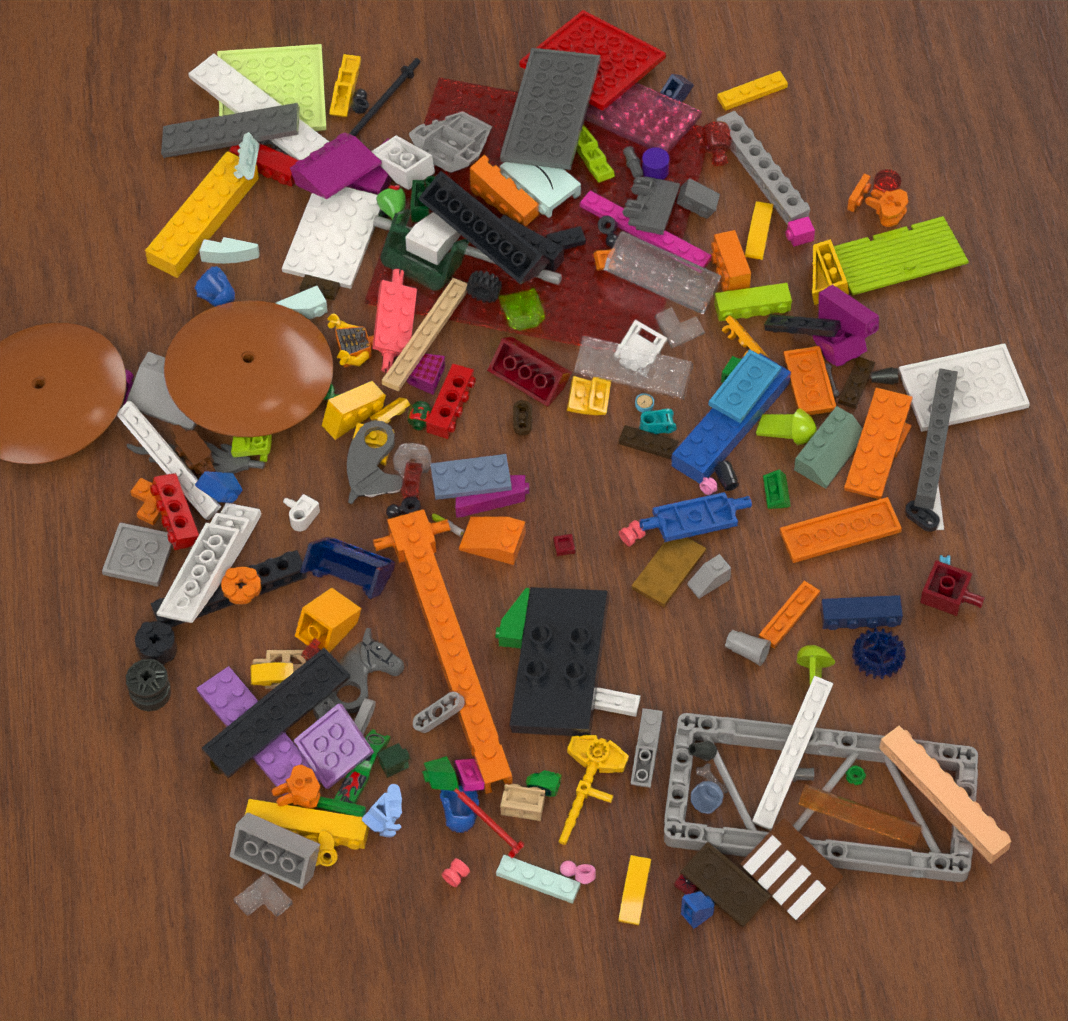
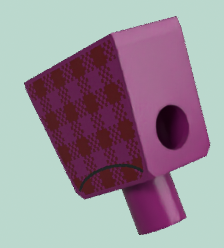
(427, 373)

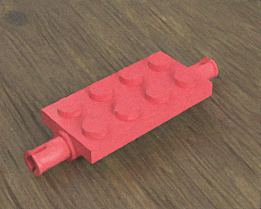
(393, 318)

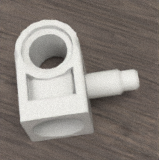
(304, 508)

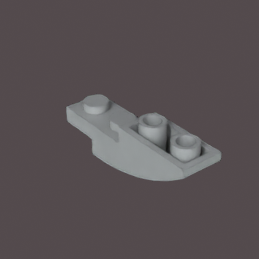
(646, 748)

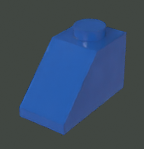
(219, 486)
(696, 908)

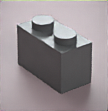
(698, 198)

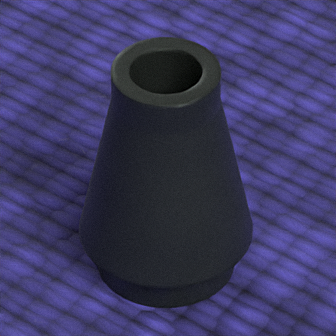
(885, 376)
(703, 750)

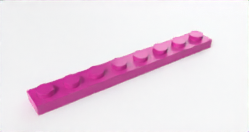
(602, 207)

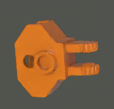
(888, 205)
(301, 788)

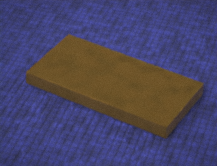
(668, 570)

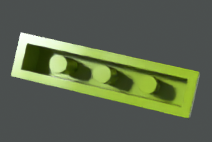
(753, 301)

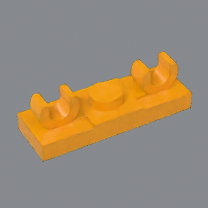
(744, 338)

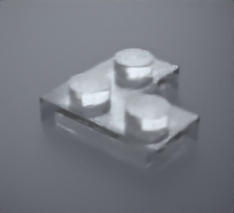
(677, 332)
(263, 891)

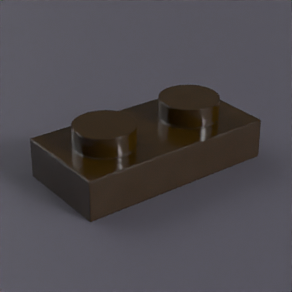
(327, 287)

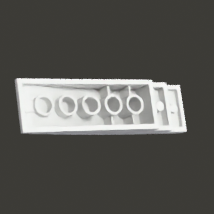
(208, 562)

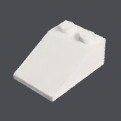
(404, 161)
(431, 238)

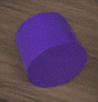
(655, 163)

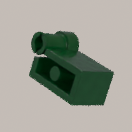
(418, 209)

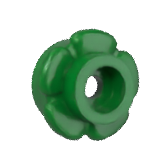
(855, 770)

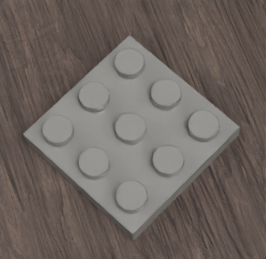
(138, 554)

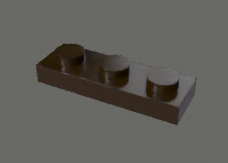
(856, 382)
(648, 442)

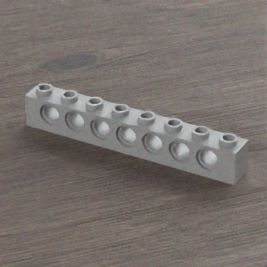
(764, 170)

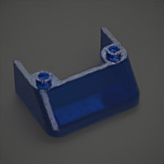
(348, 563)

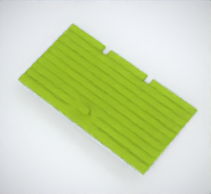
(899, 255)

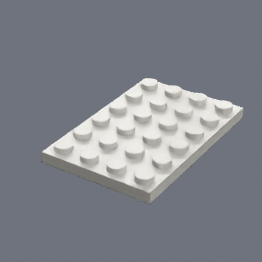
(333, 236)
(983, 388)

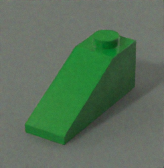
(512, 624)

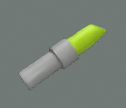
(453, 528)

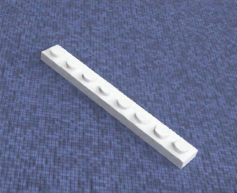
(167, 458)
(792, 753)

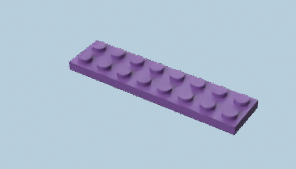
(231, 699)

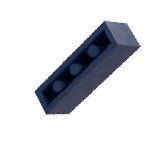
(861, 612)

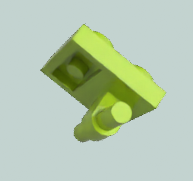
(251, 446)

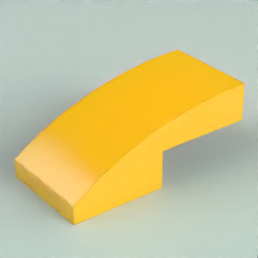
(269, 673)

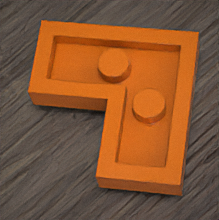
(148, 511)

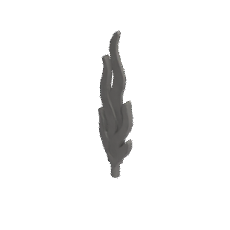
(223, 460)

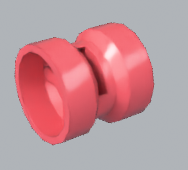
(631, 533)
(455, 872)

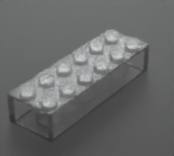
(662, 272)
(633, 367)

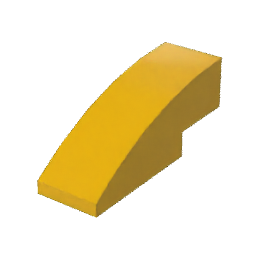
(634, 890)

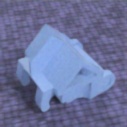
(385, 812)

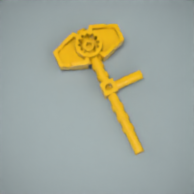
(593, 755)

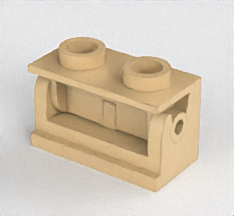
(523, 802)

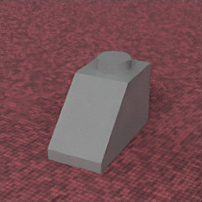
(710, 576)

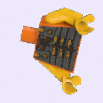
(352, 342)

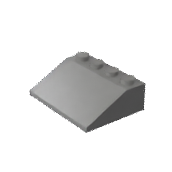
(152, 396)

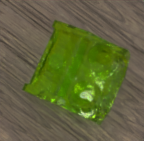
(523, 309)

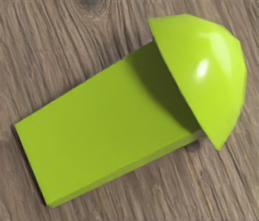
(792, 426)
(815, 659)

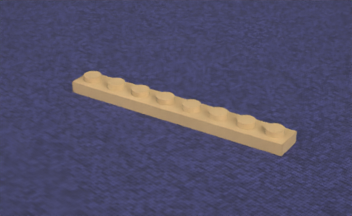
(425, 335)

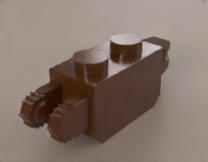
(193, 450)

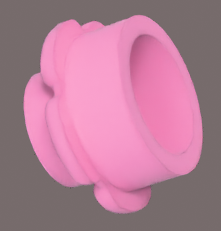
(708, 486)

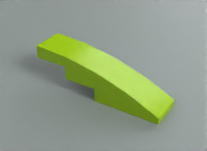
(593, 156)

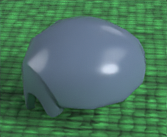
(706, 797)

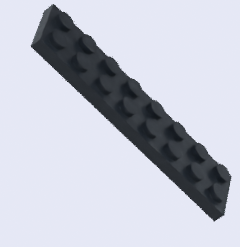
(276, 713)

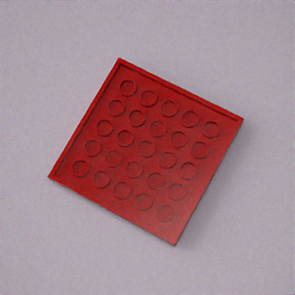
(621, 54)

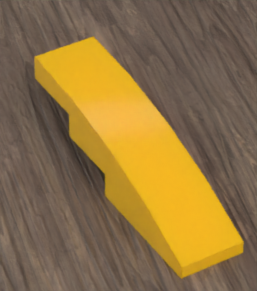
(345, 85)
(759, 230)

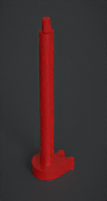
(516, 846)

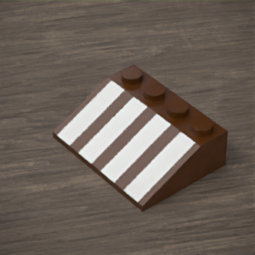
(791, 870)

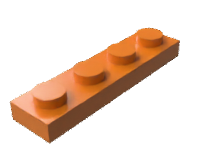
(789, 613)

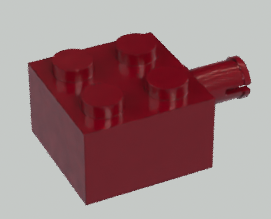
(948, 589)

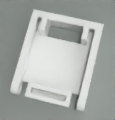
(634, 340)

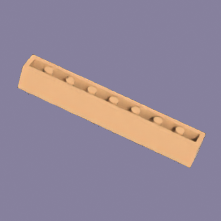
(945, 794)

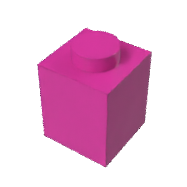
(800, 231)

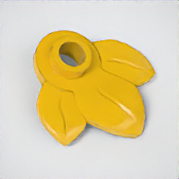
(326, 843)

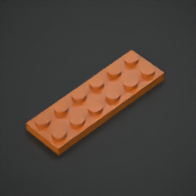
(878, 443)
(840, 530)

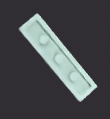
(538, 879)

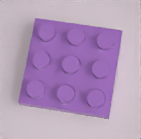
(333, 746)

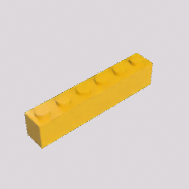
(345, 829)

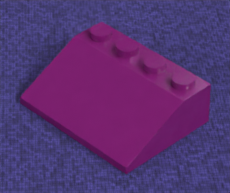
(334, 166)

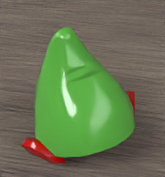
(391, 200)

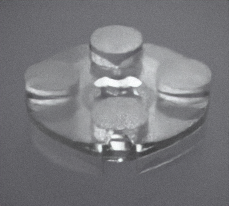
(409, 451)

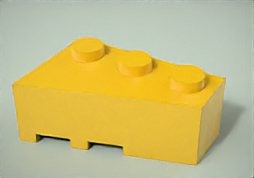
(826, 270)
(352, 408)

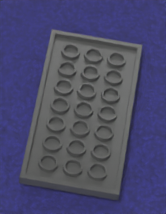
(550, 108)

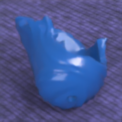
(215, 287)
(457, 813)

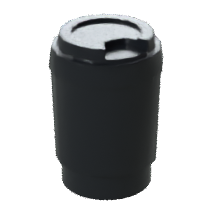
(726, 475)

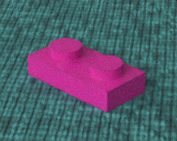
(469, 775)

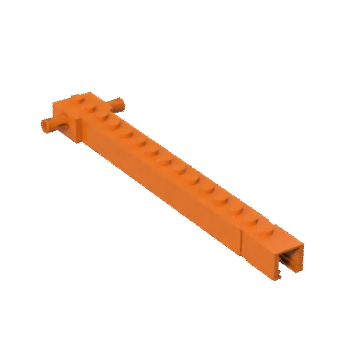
(415, 544)

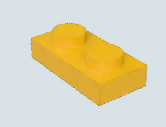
(394, 408)

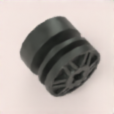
(148, 685)

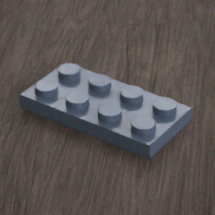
(470, 476)

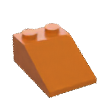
(494, 538)

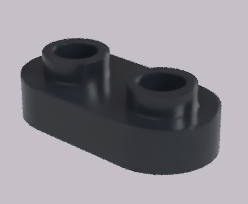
(922, 517)

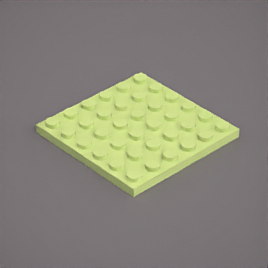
(285, 75)

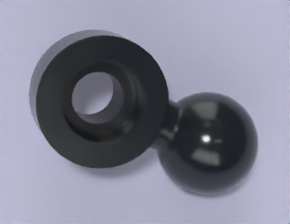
(359, 103)
(602, 226)
(394, 510)

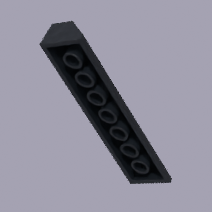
(483, 229)

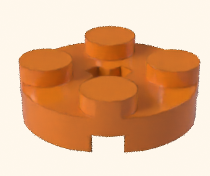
(237, 575)

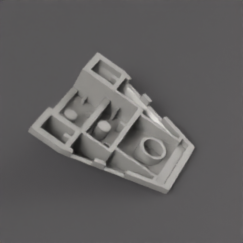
(453, 141)

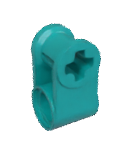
(658, 421)

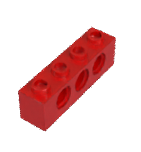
(457, 376)
(169, 486)

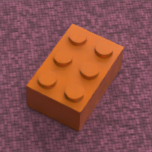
(730, 261)

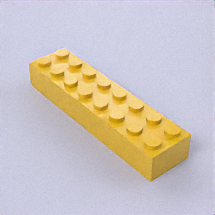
(199, 217)

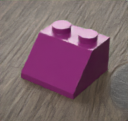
(841, 347)

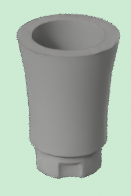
(748, 646)

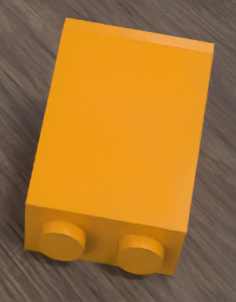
(327, 619)

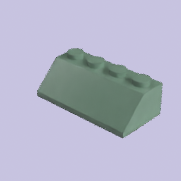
(829, 448)

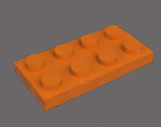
(809, 380)

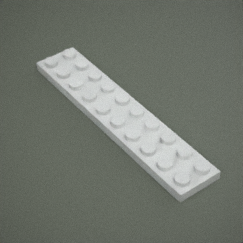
(242, 96)

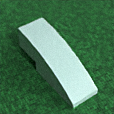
(228, 251)

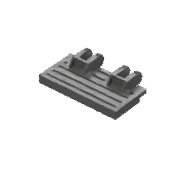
(653, 204)

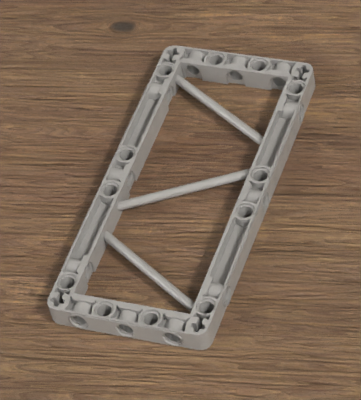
(827, 743)

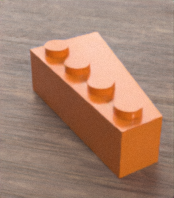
(502, 192)

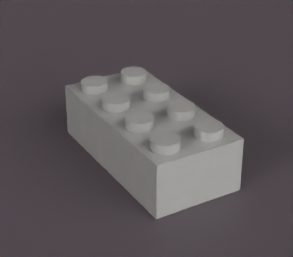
(274, 850)

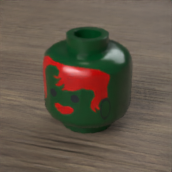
(418, 415)

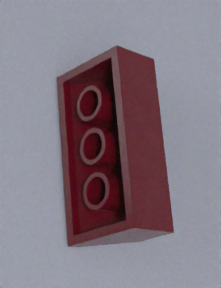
(529, 370)

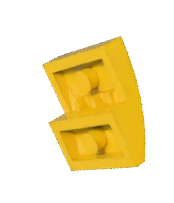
(588, 396)

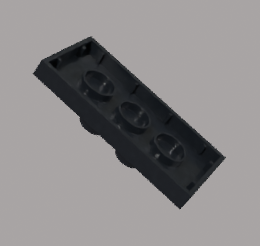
(559, 662)

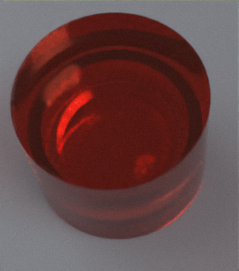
(887, 180)

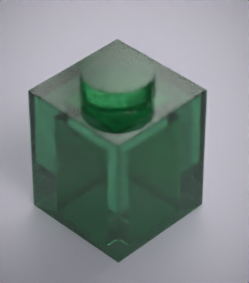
(393, 760)

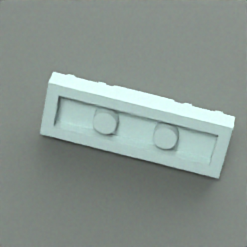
(247, 157)

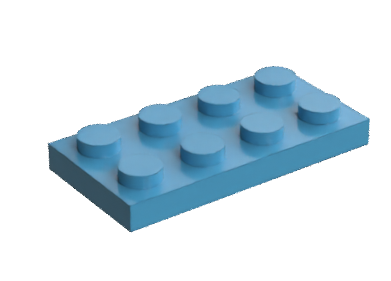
(744, 386)

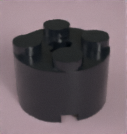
(156, 642)

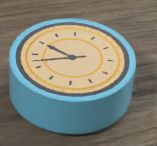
(644, 402)

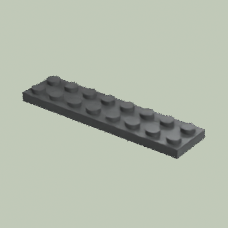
(230, 130)

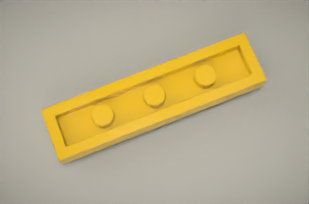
(752, 90)

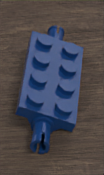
(695, 516)

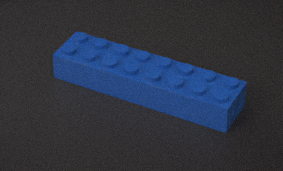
(719, 434)

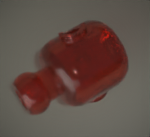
(716, 141)

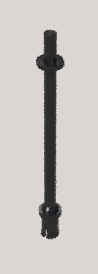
(407, 72)

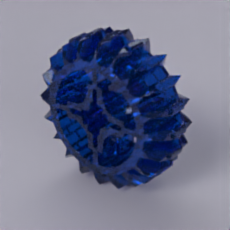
(870, 660)

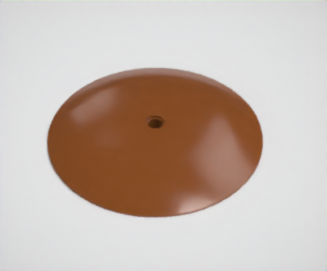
(248, 368)
(56, 391)

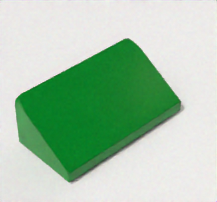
(776, 490)

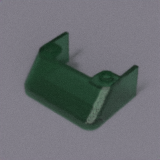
(416, 268)

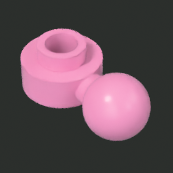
(583, 873)

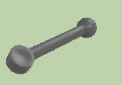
(828, 368)

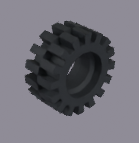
(484, 286)

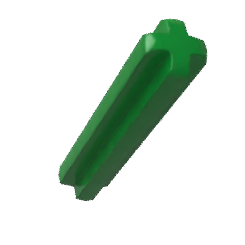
(341, 807)

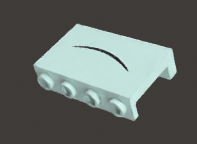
(544, 184)

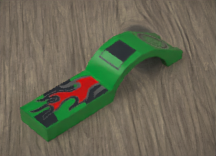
(358, 777)

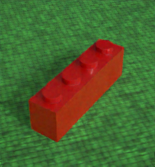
(272, 164)

